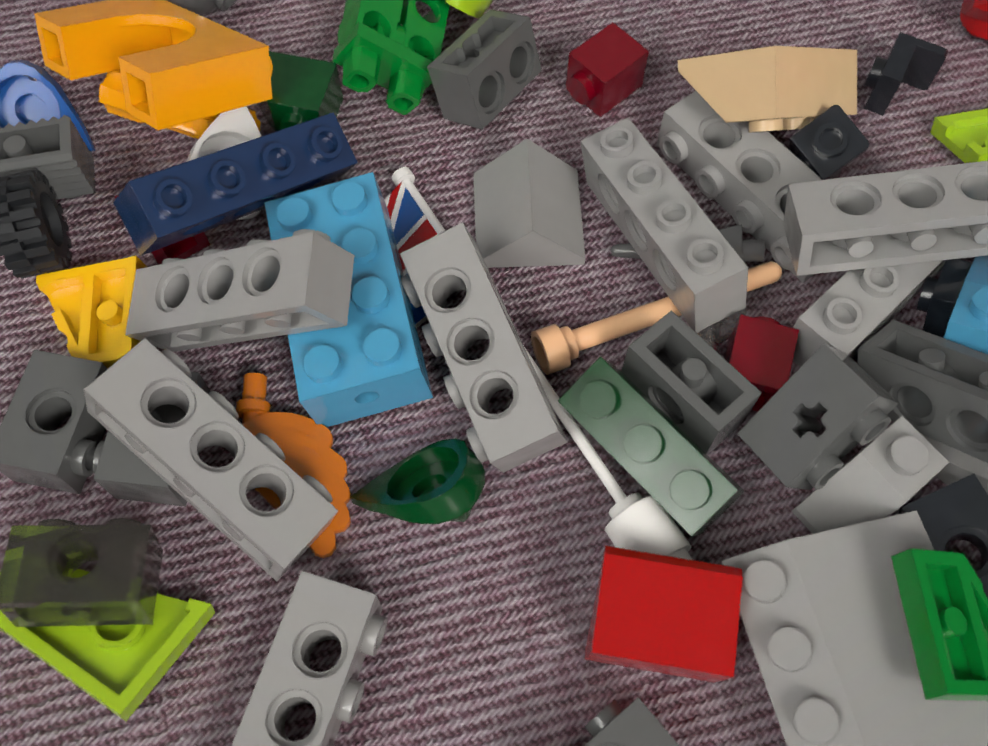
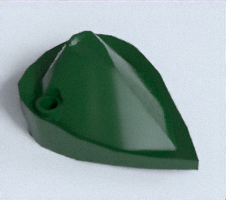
(427, 486)

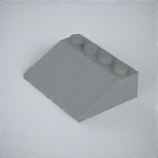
(839, 643)

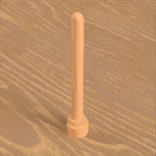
(558, 346)

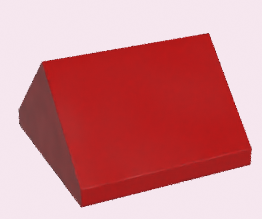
(666, 615)

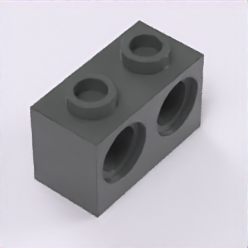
(485, 68)

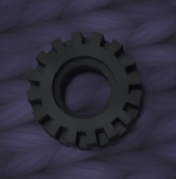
(32, 226)

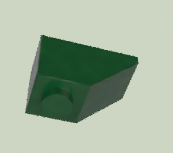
(301, 90)

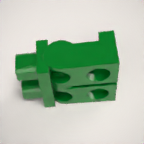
(390, 47)

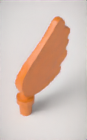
(306, 452)

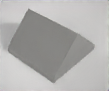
(528, 210)

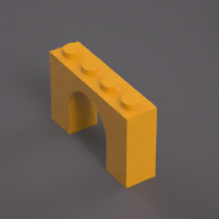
(168, 58)

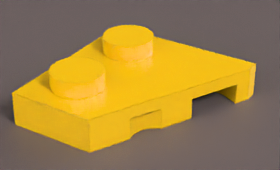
(93, 307)

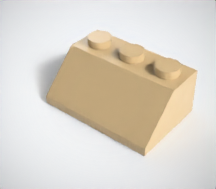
(775, 84)

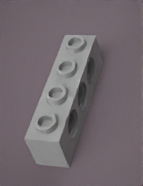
(735, 168)
(888, 218)
(665, 225)
(243, 293)
(859, 307)
(150, 378)
(529, 424)
(315, 613)

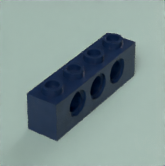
(232, 182)

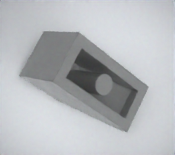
(873, 480)

